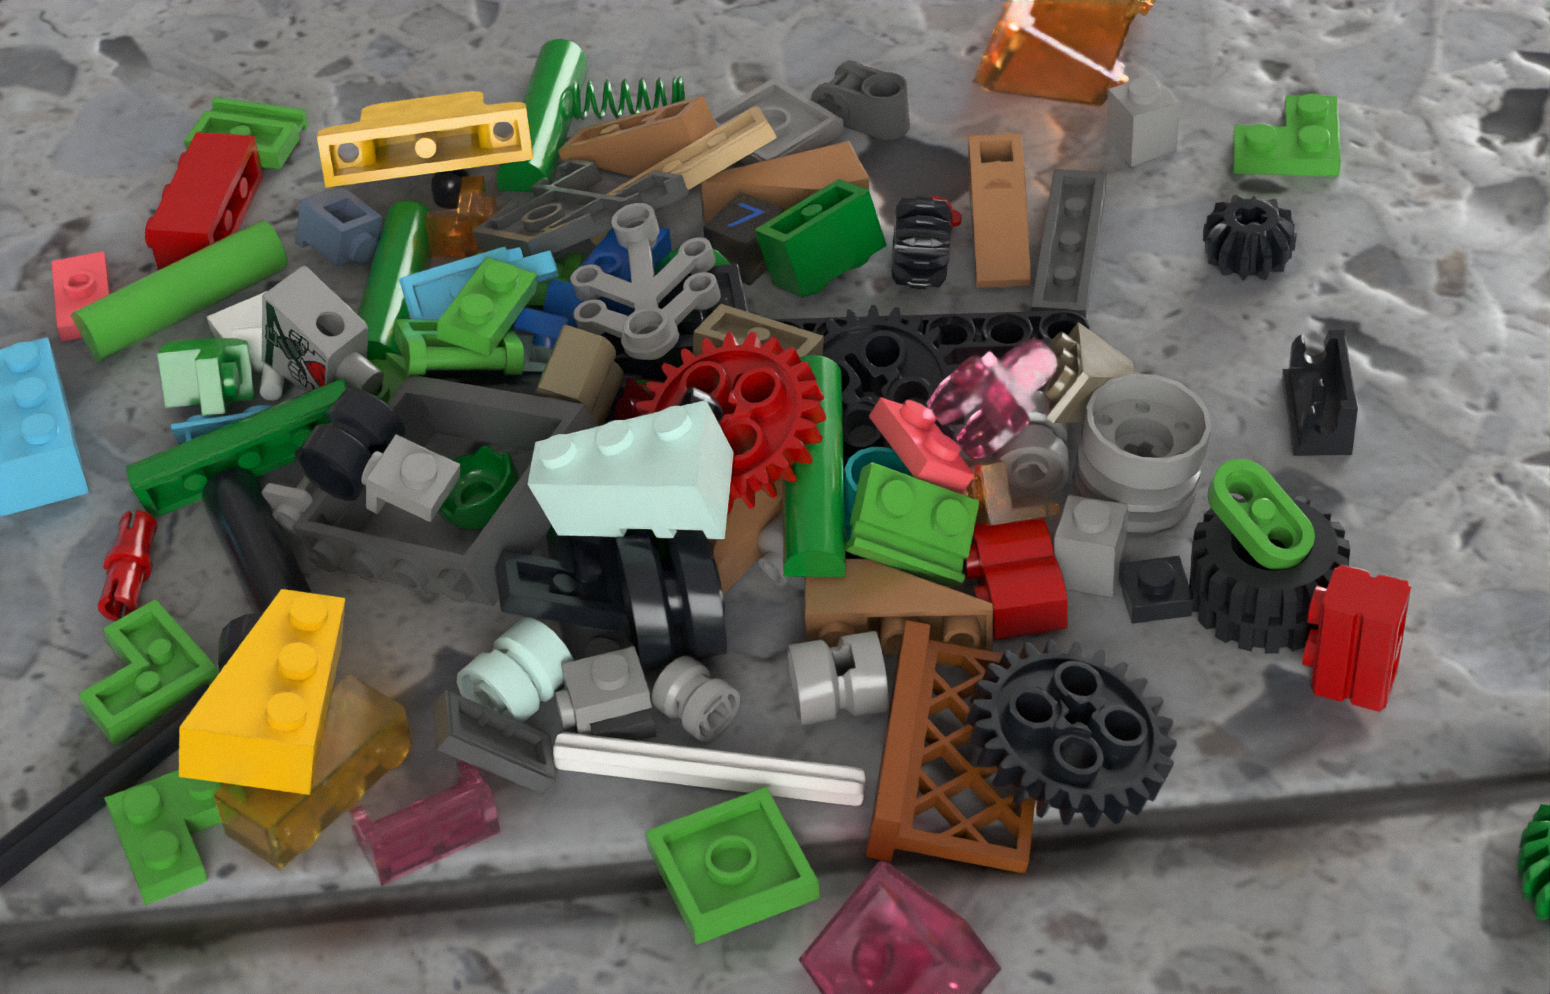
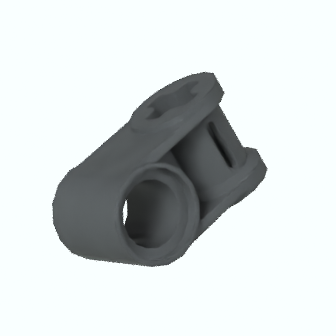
(867, 100)

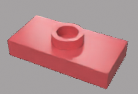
(77, 284)

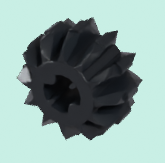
(1249, 237)
(921, 242)

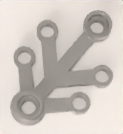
(648, 330)

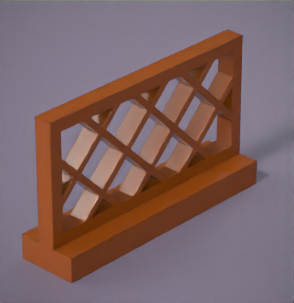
(905, 754)

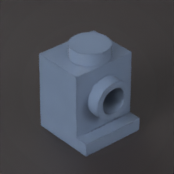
(338, 226)

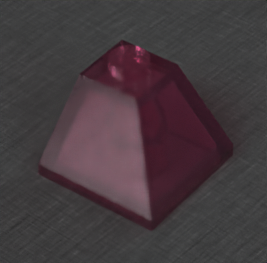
(897, 942)

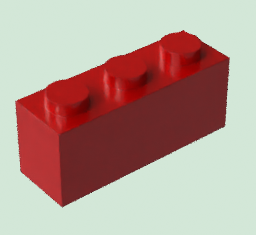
(205, 196)

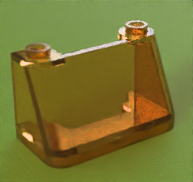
(1059, 49)

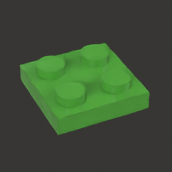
(732, 865)

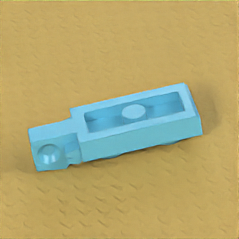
(434, 289)

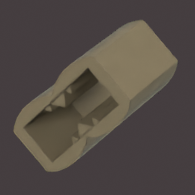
(582, 372)

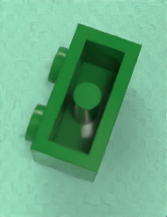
(821, 238)

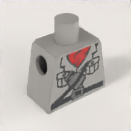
(315, 335)

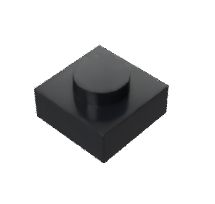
(1155, 589)

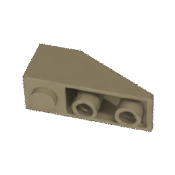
(1083, 366)

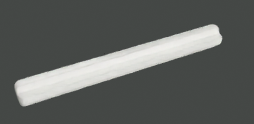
(710, 768)

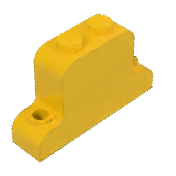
(424, 138)

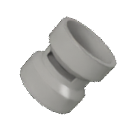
(701, 702)

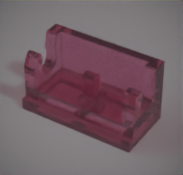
(428, 827)

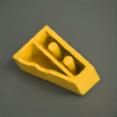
(270, 701)

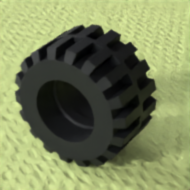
(1254, 602)

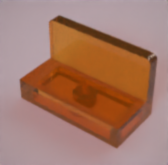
(992, 490)

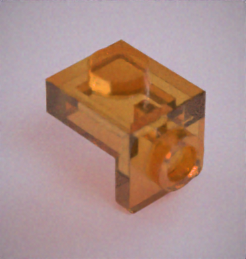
(451, 230)

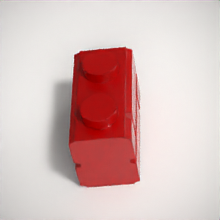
(1357, 636)

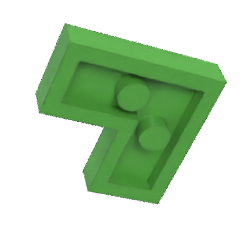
(1303, 146)
(158, 672)
(157, 829)

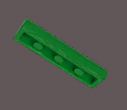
(548, 113)
(400, 252)
(252, 443)
(816, 500)

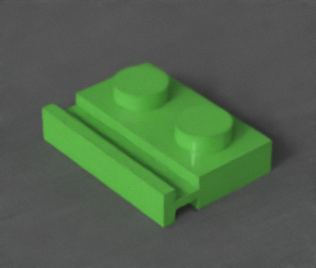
(273, 126)
(912, 525)

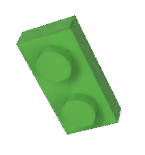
(487, 306)

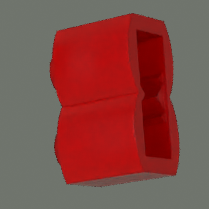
(1018, 577)

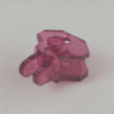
(999, 391)

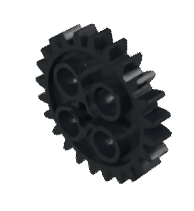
(913, 375)
(1071, 733)

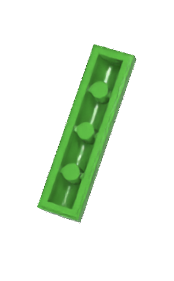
(180, 290)

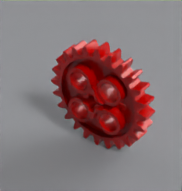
(740, 382)

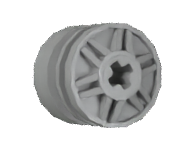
(1143, 449)

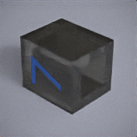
(734, 236)

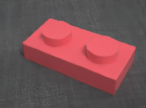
(921, 444)

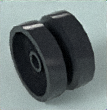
(681, 594)

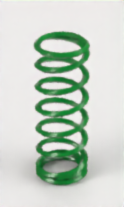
(677, 95)

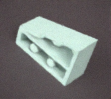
(637, 474)

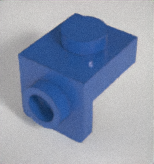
(556, 312)

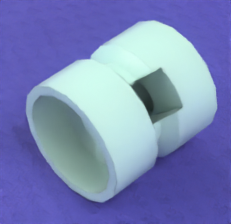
(517, 671)

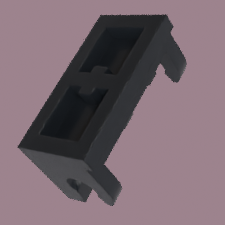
(1321, 398)

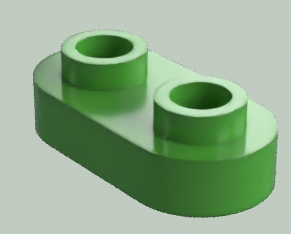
(1264, 515)

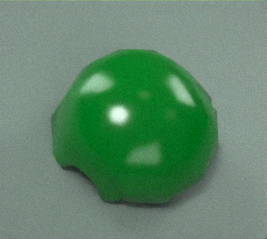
(480, 490)

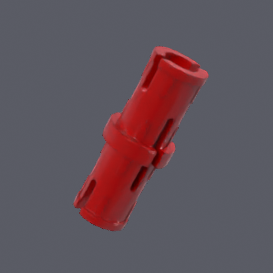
(127, 565)

